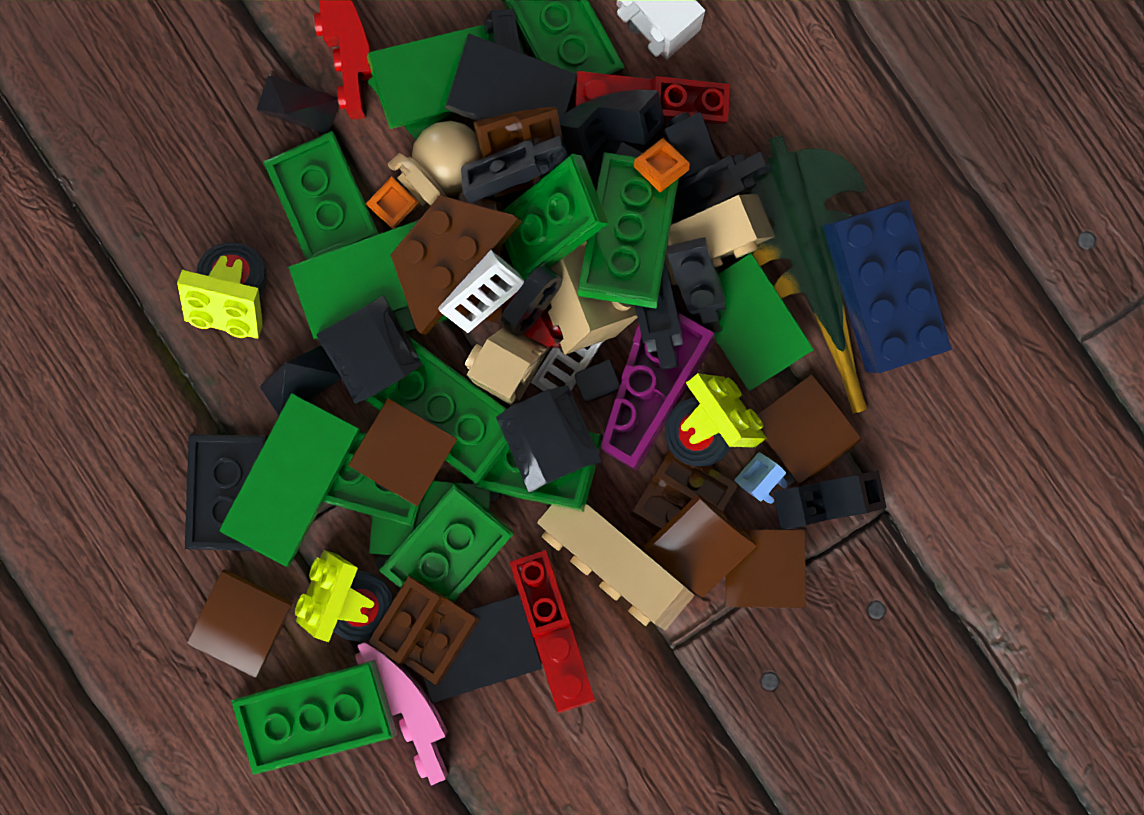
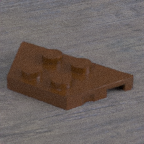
(444, 251)

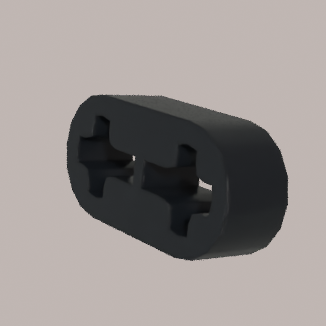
(531, 300)

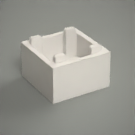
(663, 22)

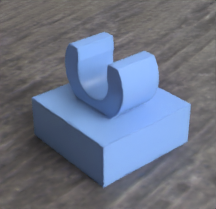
(761, 477)

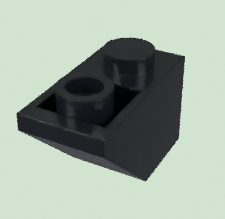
(692, 141)

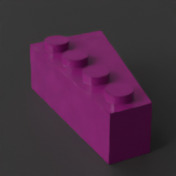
(651, 393)

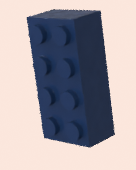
(887, 287)

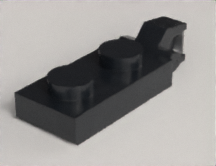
(511, 167)
(719, 183)
(698, 281)
(662, 326)

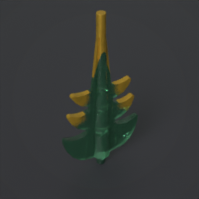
(795, 201)

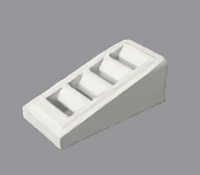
(480, 275)
(547, 365)

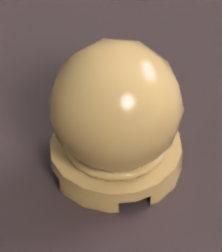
(437, 161)

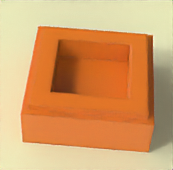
(661, 165)
(393, 203)

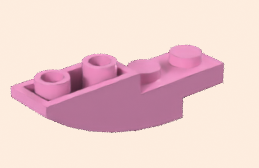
(421, 718)

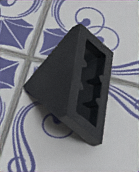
(298, 104)
(301, 376)

